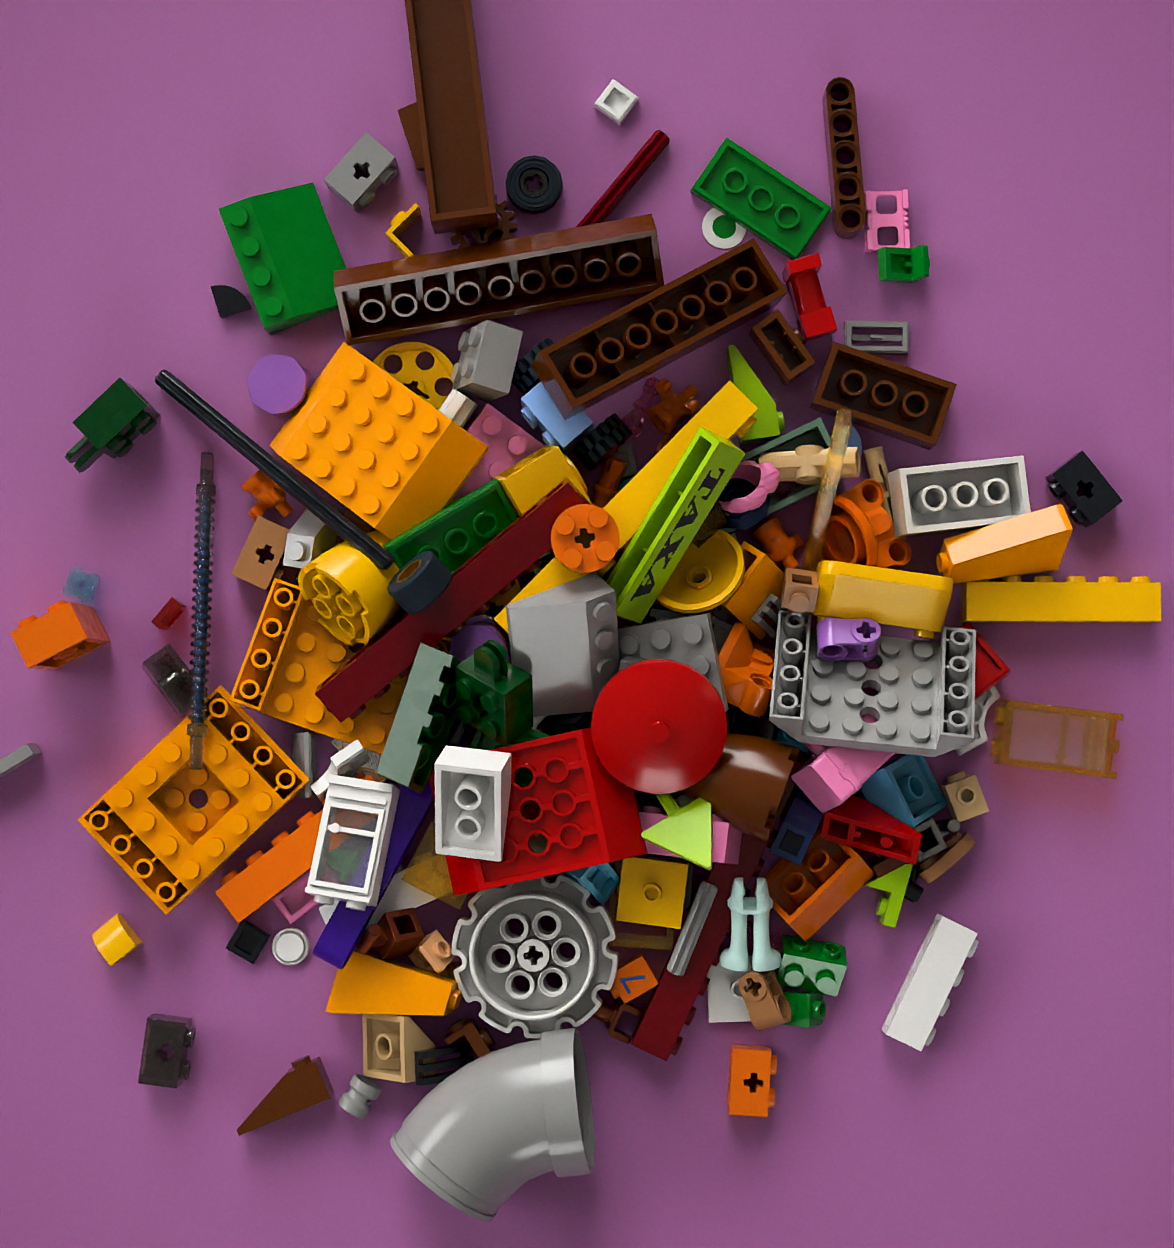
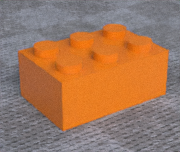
(59, 635)

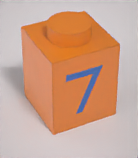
(633, 979)

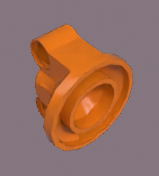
(862, 530)
(746, 671)

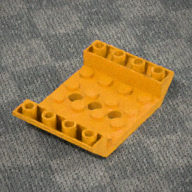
(296, 654)

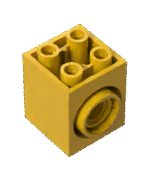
(537, 475)

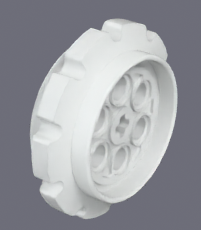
(492, 983)

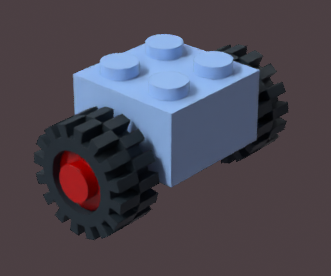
(539, 410)

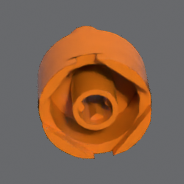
(596, 523)

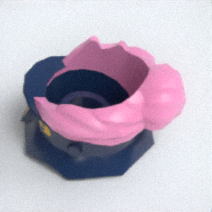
(746, 494)

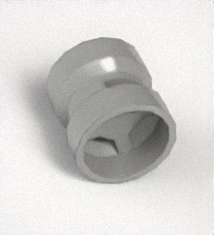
(359, 1097)

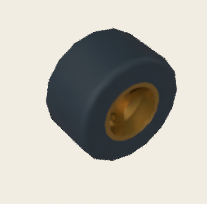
(419, 582)

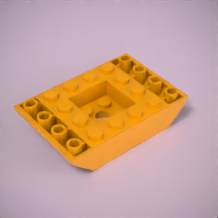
(158, 831)

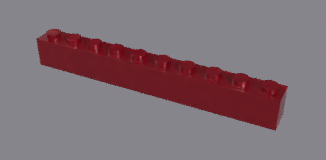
(468, 593)
(674, 996)

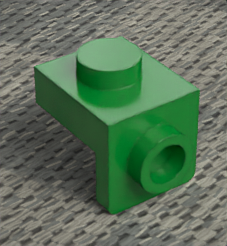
(903, 264)
(806, 1008)

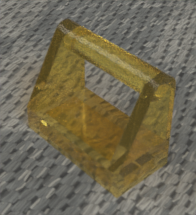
(637, 940)

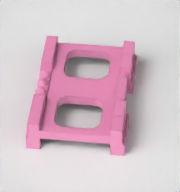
(875, 220)

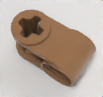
(764, 999)

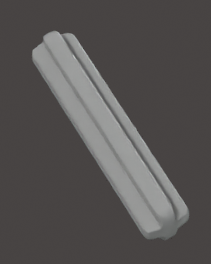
(692, 928)

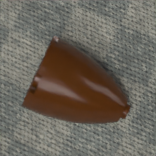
(748, 783)

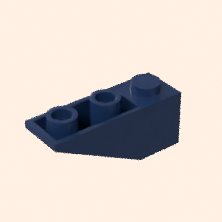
(797, 829)

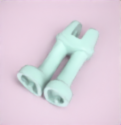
(763, 956)

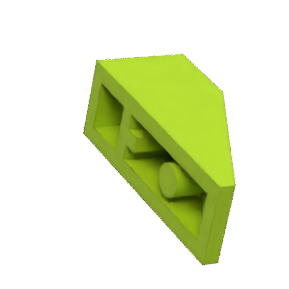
(769, 421)

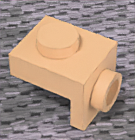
(432, 953)

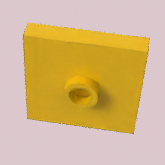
(652, 891)

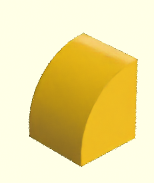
(115, 939)

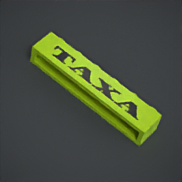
(672, 523)

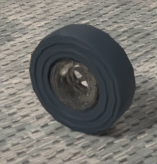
(540, 199)

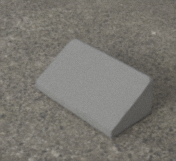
(304, 756)

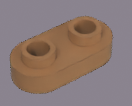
(936, 865)

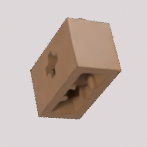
(250, 562)

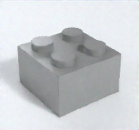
(486, 360)

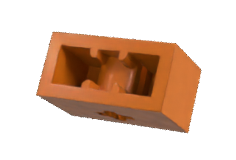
(742, 1062)

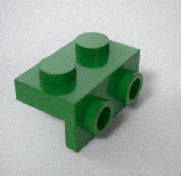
(811, 965)

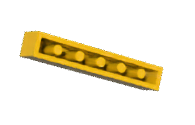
(1062, 601)

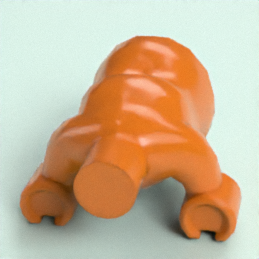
(673, 406)
(268, 495)
(777, 543)

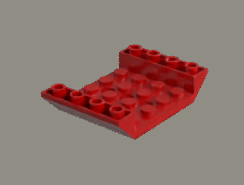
(582, 815)

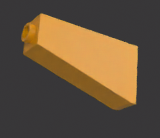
(1007, 548)
(391, 988)

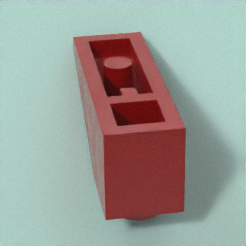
(871, 829)

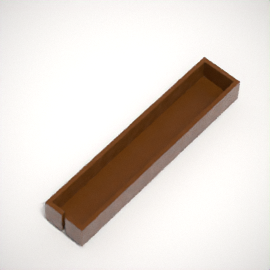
(451, 115)

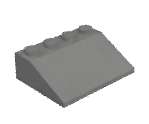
(566, 643)

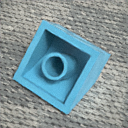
(905, 789)

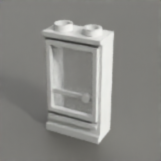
(352, 842)

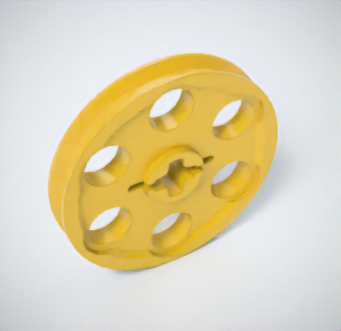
(411, 373)

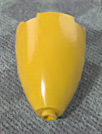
(350, 592)

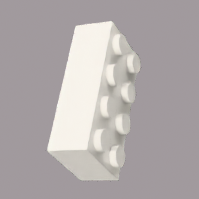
(958, 495)

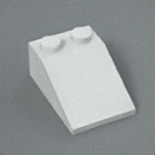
(471, 802)

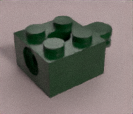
(111, 425)
(494, 694)

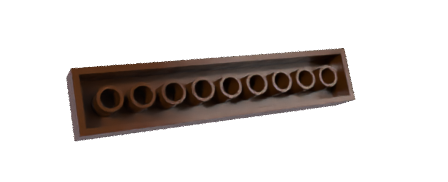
(498, 279)

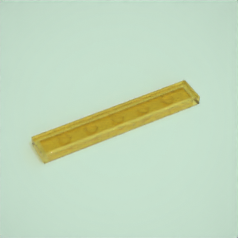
(827, 491)

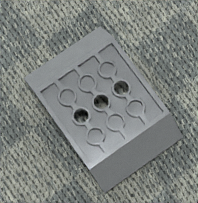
(921, 684)

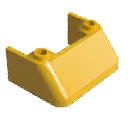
(884, 596)

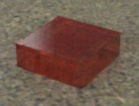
(169, 614)

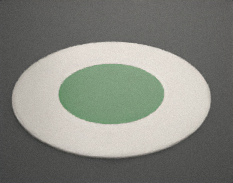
(721, 230)

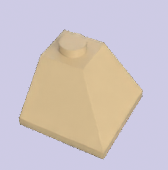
(390, 1047)

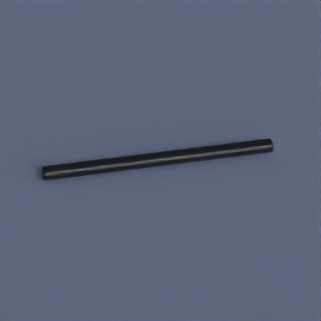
(274, 470)

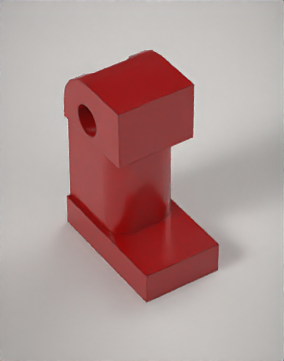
(804, 287)

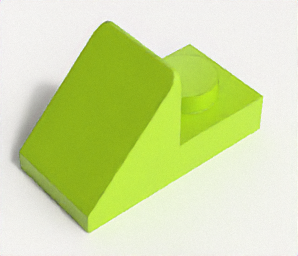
(895, 886)

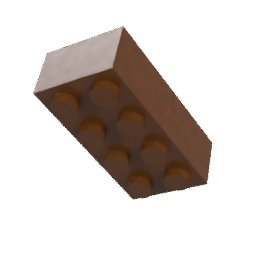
(883, 395)

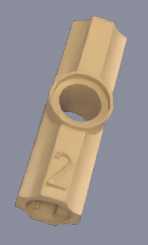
(808, 462)

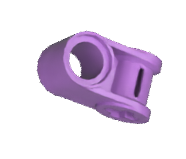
(844, 639)

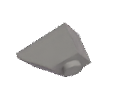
(307, 540)

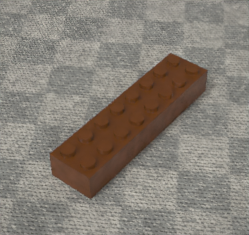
(658, 329)

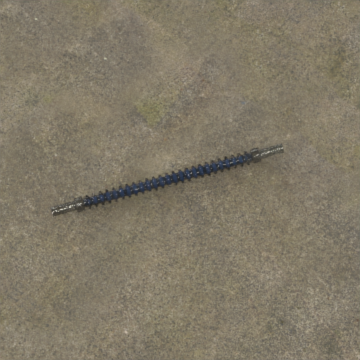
(197, 729)

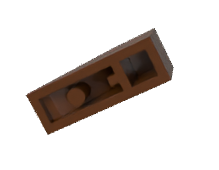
(297, 1090)

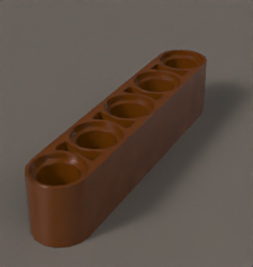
(846, 143)

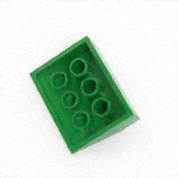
(285, 254)

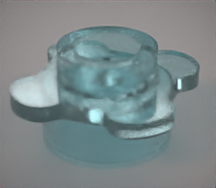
(72, 584)

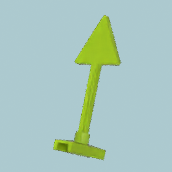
(684, 830)

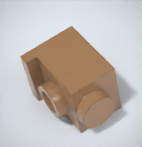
(799, 596)

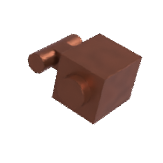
(394, 934)

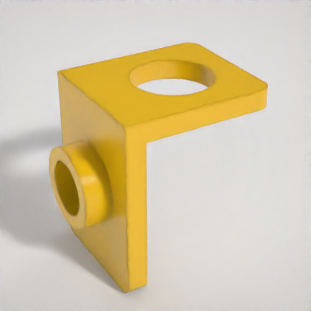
(399, 225)

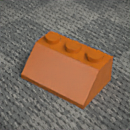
(818, 887)

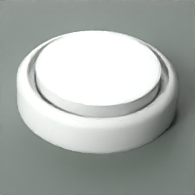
(290, 946)

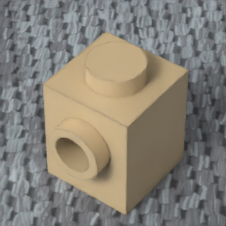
(963, 796)

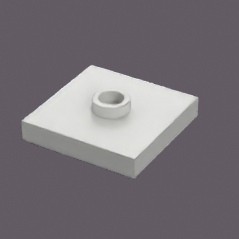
(724, 997)

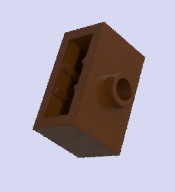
(782, 347)

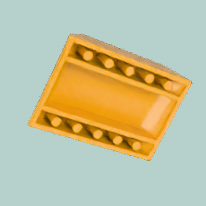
(377, 445)

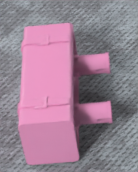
(837, 772)

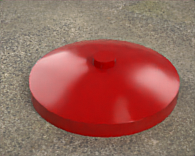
(659, 726)

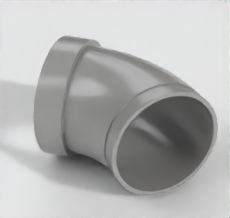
(503, 1124)

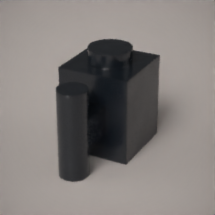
(932, 835)

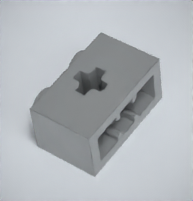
(364, 157)

